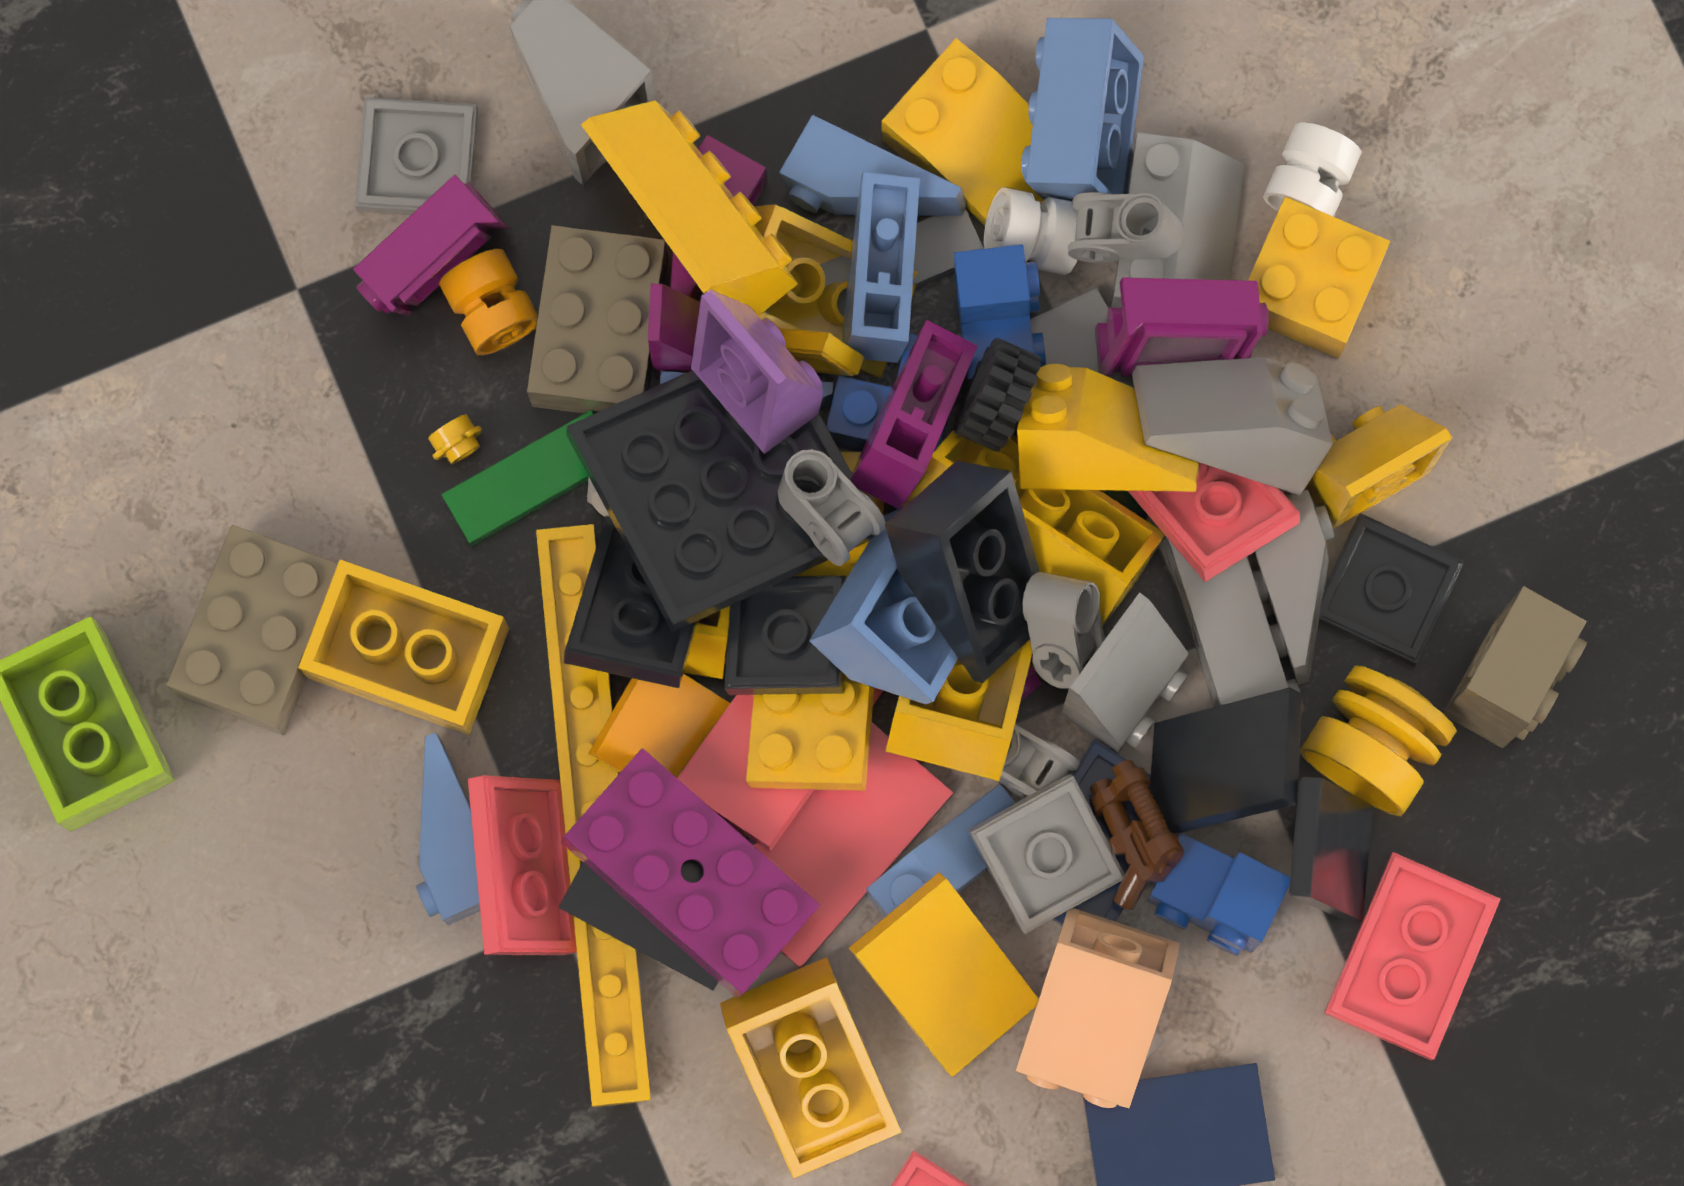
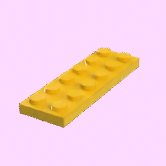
(814, 737)

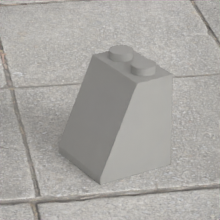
(576, 75)

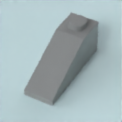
(1295, 580)

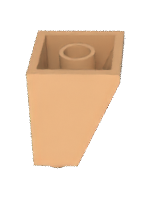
(1098, 1009)

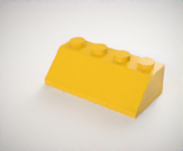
(691, 205)

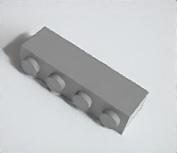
(1231, 629)

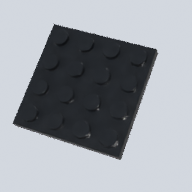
(698, 496)

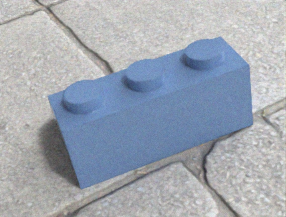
(1082, 109)
(881, 630)

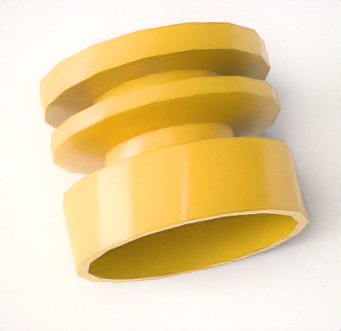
(1383, 731)

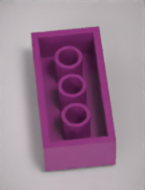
(725, 921)

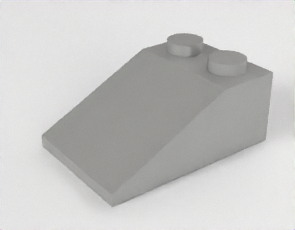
(1237, 417)
(1127, 677)

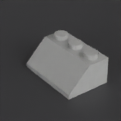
(1205, 194)

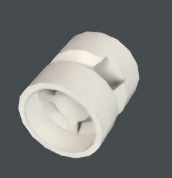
(1315, 167)
(1041, 228)

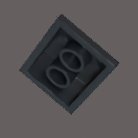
(968, 562)

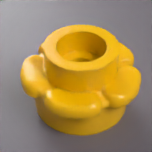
(455, 439)

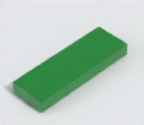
(516, 485)

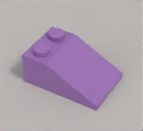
(752, 371)

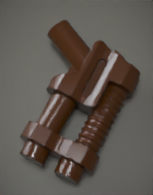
(1145, 843)

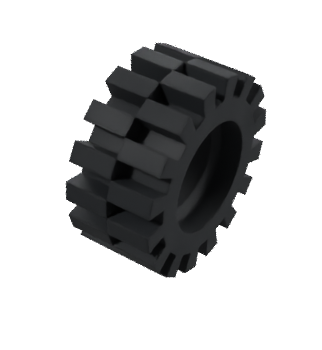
(997, 394)

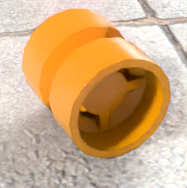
(481, 284)

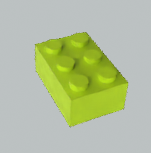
(81, 724)

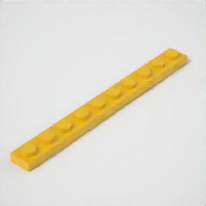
(580, 711)

